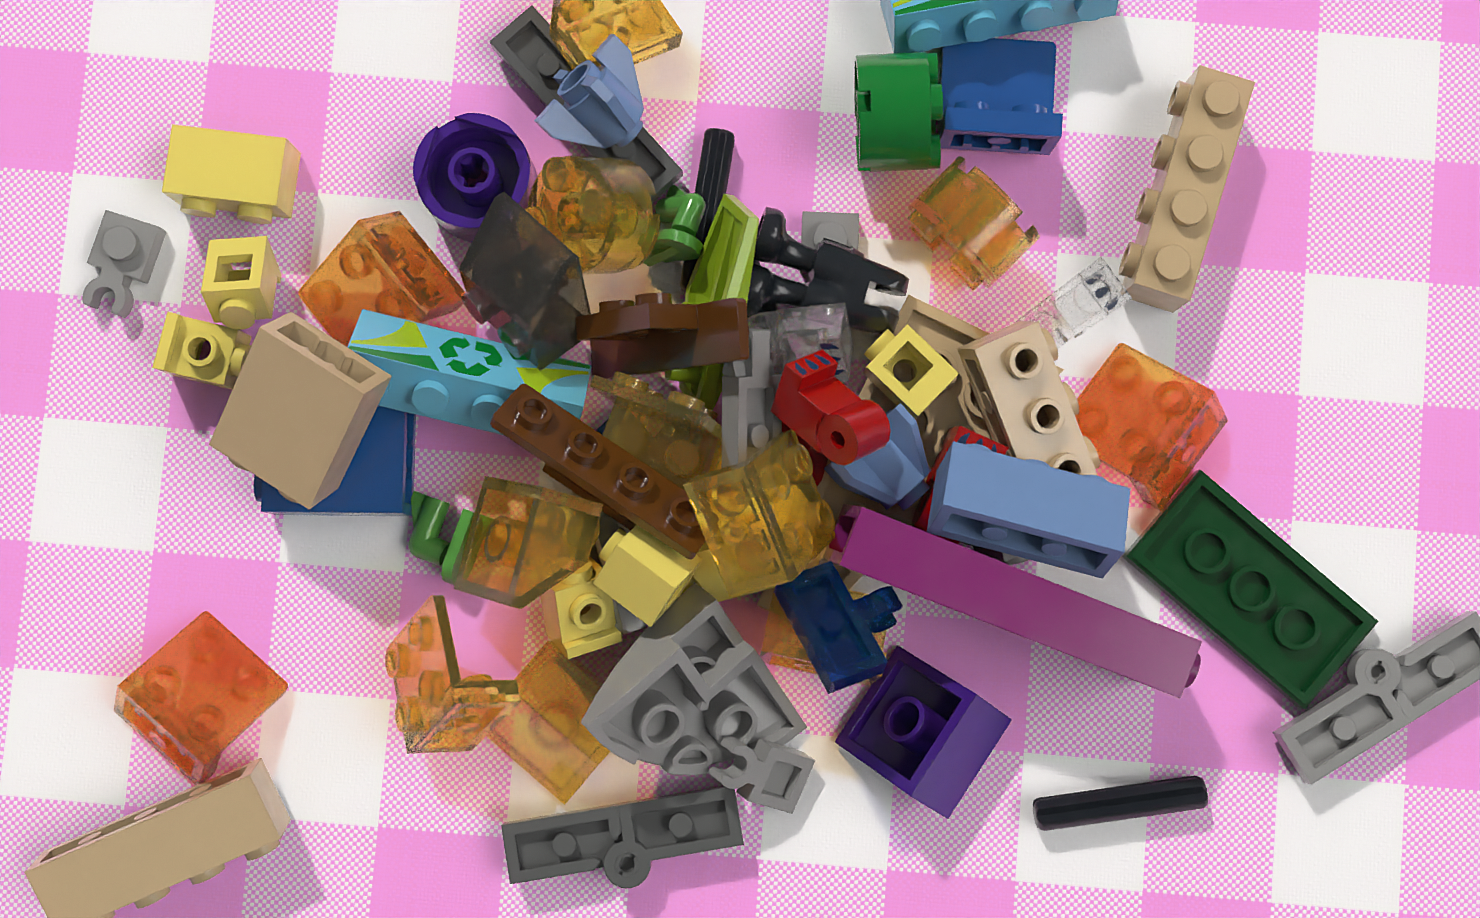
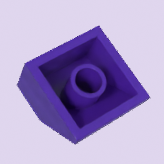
(923, 732)

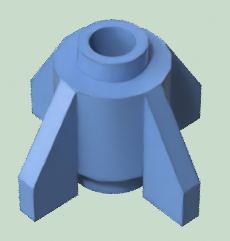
(600, 102)
(893, 472)

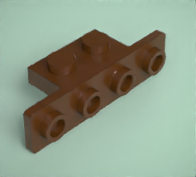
(663, 336)
(600, 470)

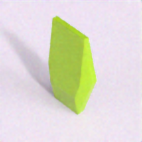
(719, 274)

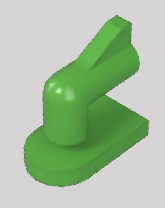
(679, 241)
(424, 543)

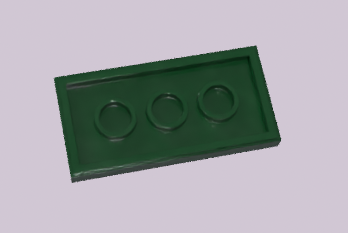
(1250, 589)

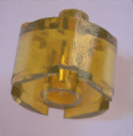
(597, 210)
(971, 223)

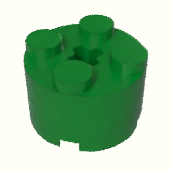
(897, 111)

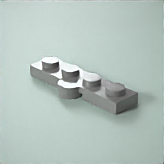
(1383, 697)

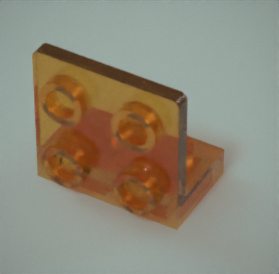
(380, 269)
(1148, 422)
(198, 696)

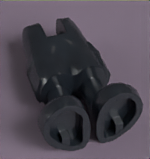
(834, 272)

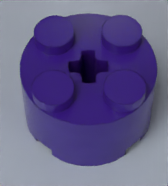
(462, 152)

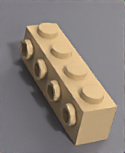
(1186, 188)
(1026, 399)
(162, 846)

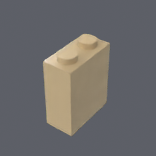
(299, 409)

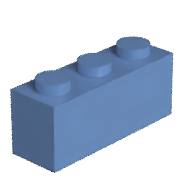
(1029, 509)

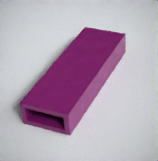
(1014, 600)

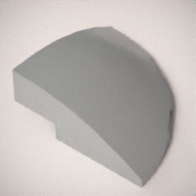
(687, 690)

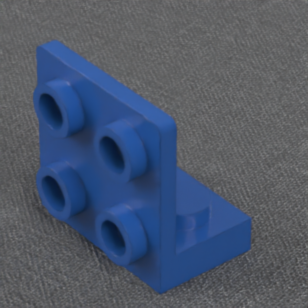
(999, 97)

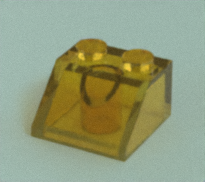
(525, 541)
(546, 726)

